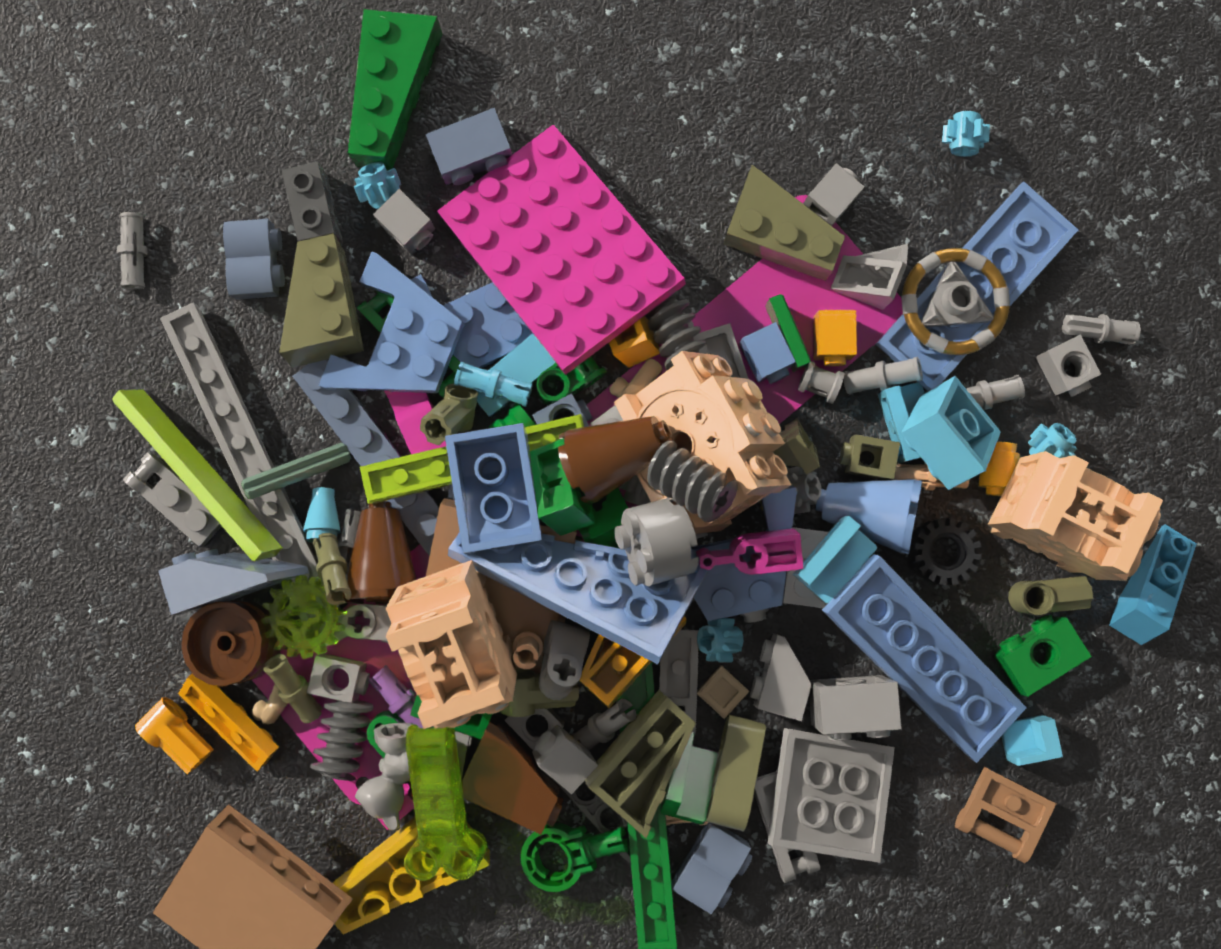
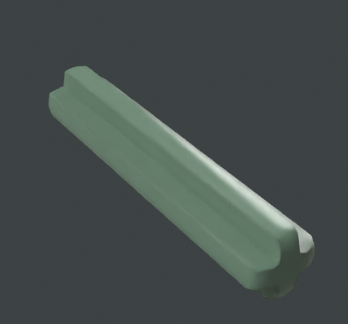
(295, 471)

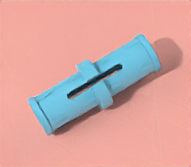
(493, 384)

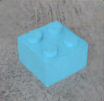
(951, 433)

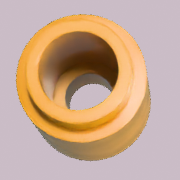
(1000, 468)

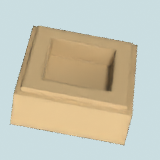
(722, 691)

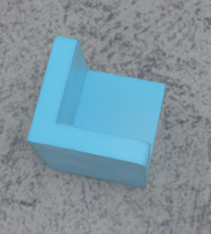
(1032, 740)

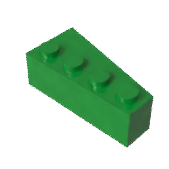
(389, 75)

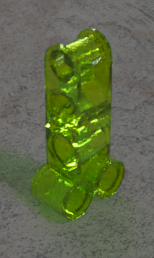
(439, 808)

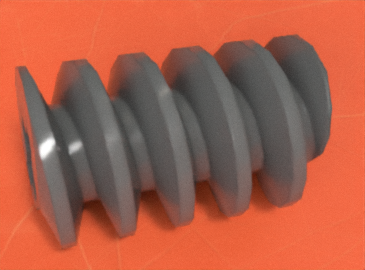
(673, 329)
(690, 483)
(342, 739)

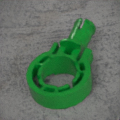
(578, 862)

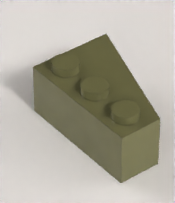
(782, 229)
(320, 305)
(641, 761)

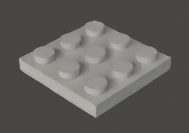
(831, 796)

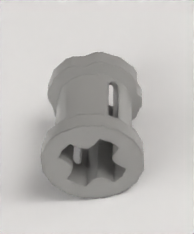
(821, 382)

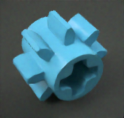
(966, 133)
(376, 184)
(1055, 440)
(720, 640)

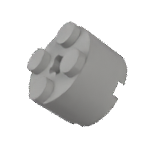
(657, 542)

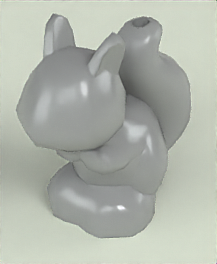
(384, 794)

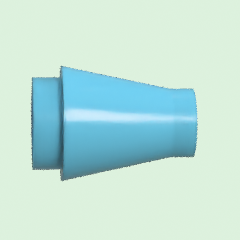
(322, 514)

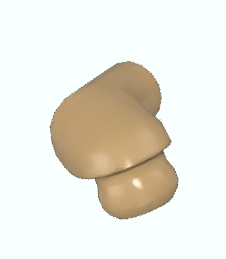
(643, 378)
(269, 711)

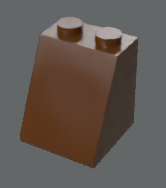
(508, 780)

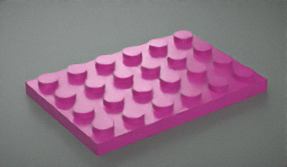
(561, 249)

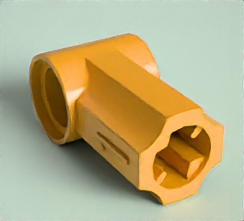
(167, 728)

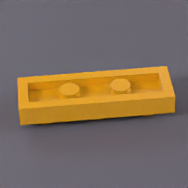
(229, 721)

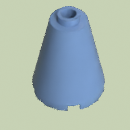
(881, 508)

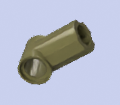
(450, 415)
(1052, 595)
(529, 696)

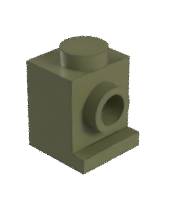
(882, 453)

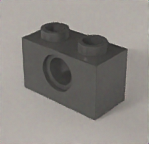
(311, 201)

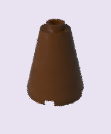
(610, 454)
(379, 556)

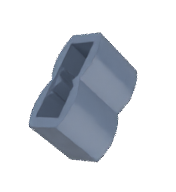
(252, 259)
(711, 867)

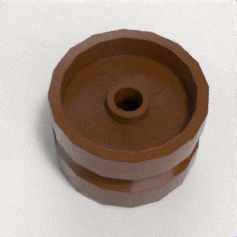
(228, 642)

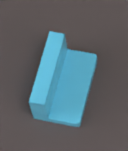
(897, 406)
(835, 559)

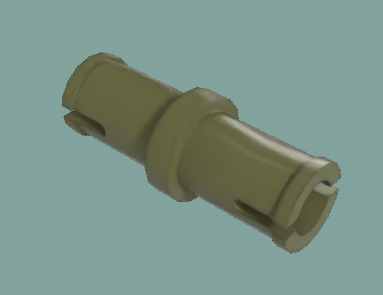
(332, 569)
(293, 688)

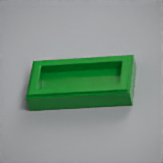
(780, 313)

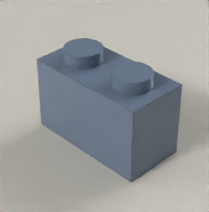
(469, 147)

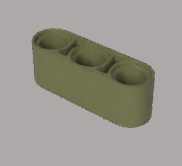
(736, 772)

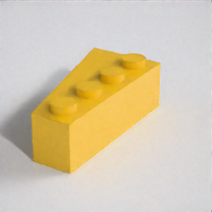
(382, 882)

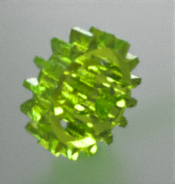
(304, 633)

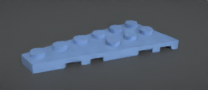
(591, 589)

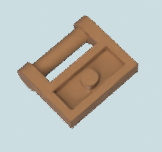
(1010, 803)

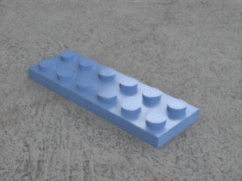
(1020, 243)
(924, 657)

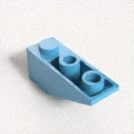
(1154, 589)

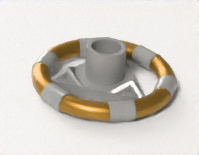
(955, 301)

